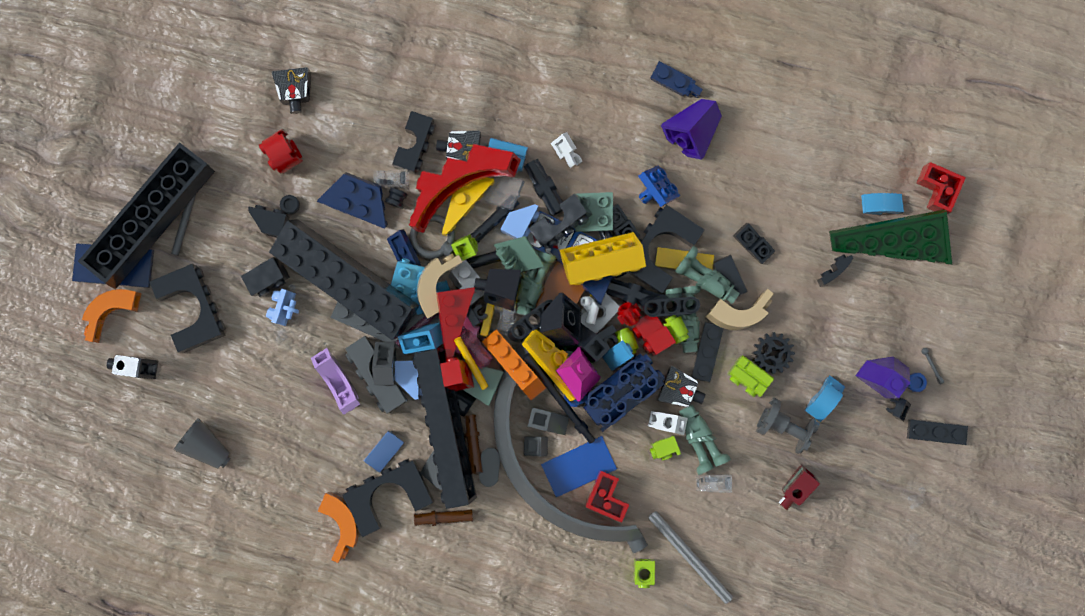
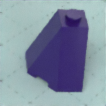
(693, 127)
(885, 376)

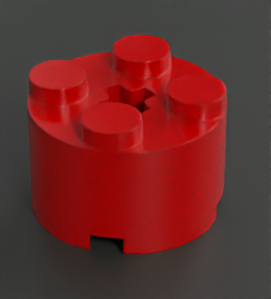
(281, 152)

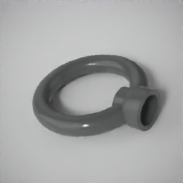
(446, 249)

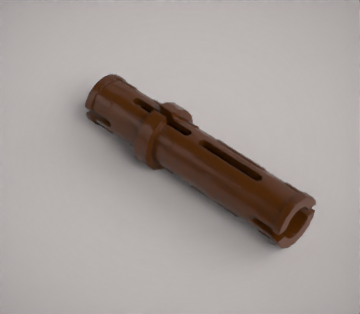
(473, 444)
(443, 517)

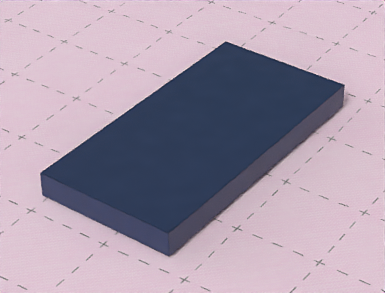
(137, 277)

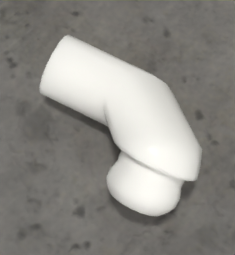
(591, 307)

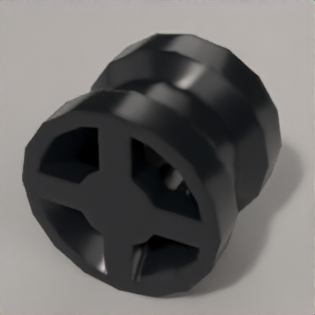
(396, 198)

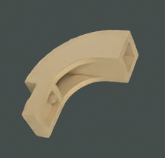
(427, 283)
(734, 319)

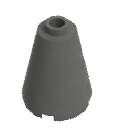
(203, 446)

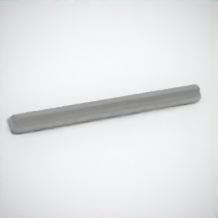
(690, 557)

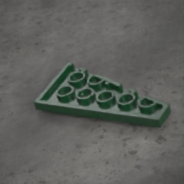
(907, 238)

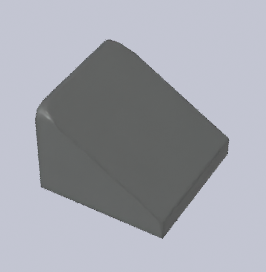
(535, 446)

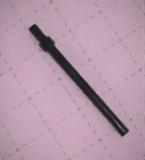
(580, 425)

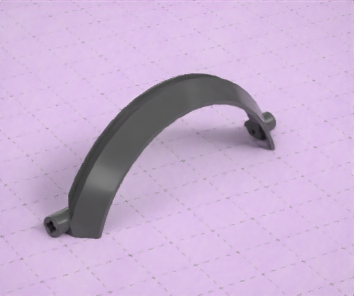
(520, 482)

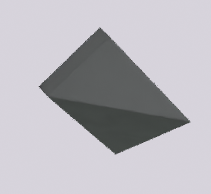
(430, 471)

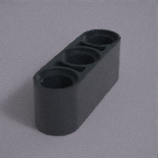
(679, 304)
(524, 323)

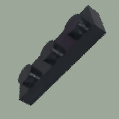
(707, 352)
(937, 432)

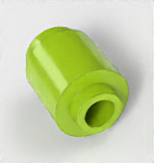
(677, 328)
(628, 337)

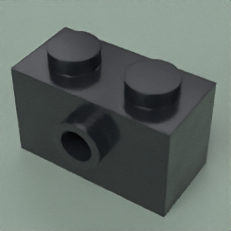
(265, 277)

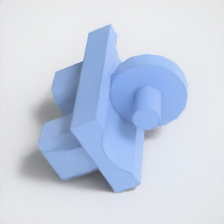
(284, 307)

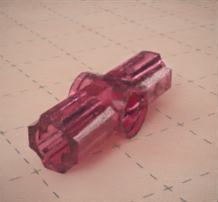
(477, 351)

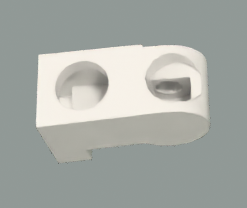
(668, 422)

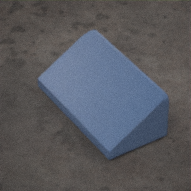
(384, 451)

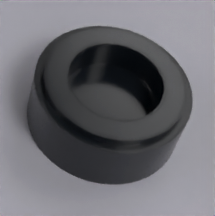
(289, 204)

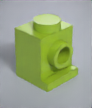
(465, 247)
(664, 448)

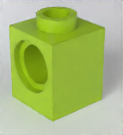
(640, 564)

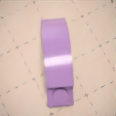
(336, 380)

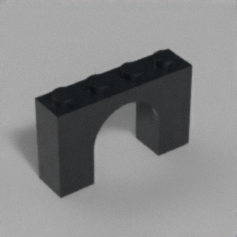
(669, 223)
(208, 325)
(360, 498)

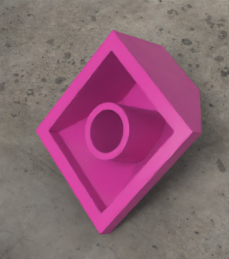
(578, 374)

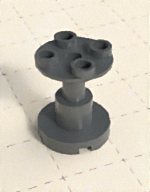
(779, 422)

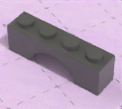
(362, 354)

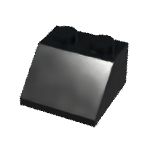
(562, 321)

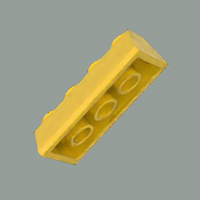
(603, 258)

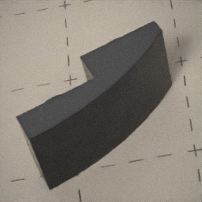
(621, 223)
(754, 243)
(841, 264)
(729, 270)

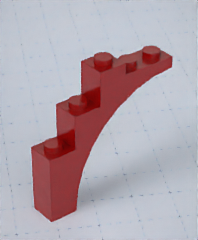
(436, 188)

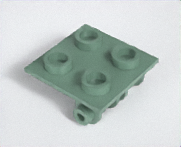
(602, 209)
(518, 254)

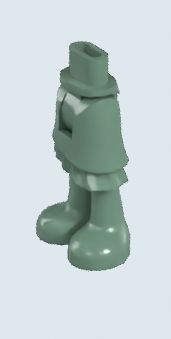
(706, 278)
(532, 287)
(690, 320)
(697, 432)

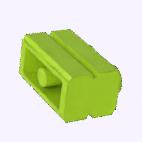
(750, 376)

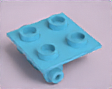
(406, 277)

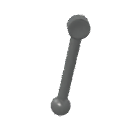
(925, 351)

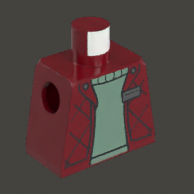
(802, 480)

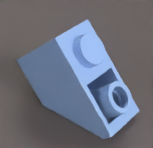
(518, 221)
(406, 377)

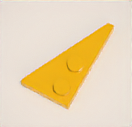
(463, 202)

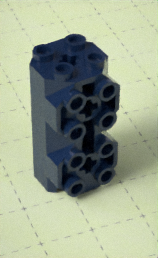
(622, 391)

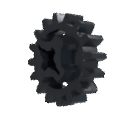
(776, 360)

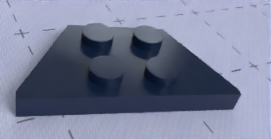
(356, 198)

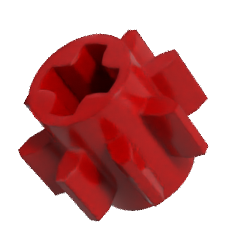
(629, 314)

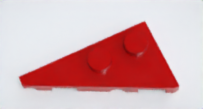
(453, 309)

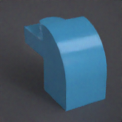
(826, 399)

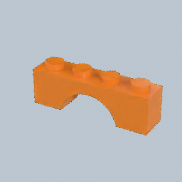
(514, 364)

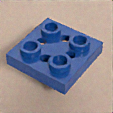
(658, 187)

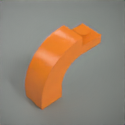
(103, 306)
(338, 510)

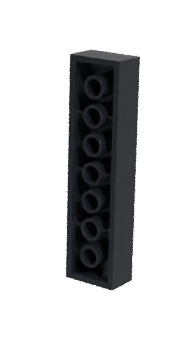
(146, 216)
(344, 278)
(445, 430)

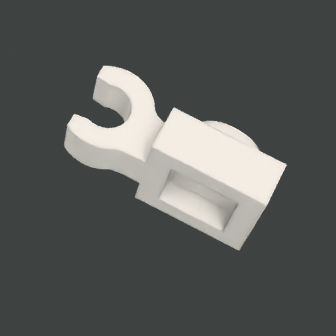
(564, 148)

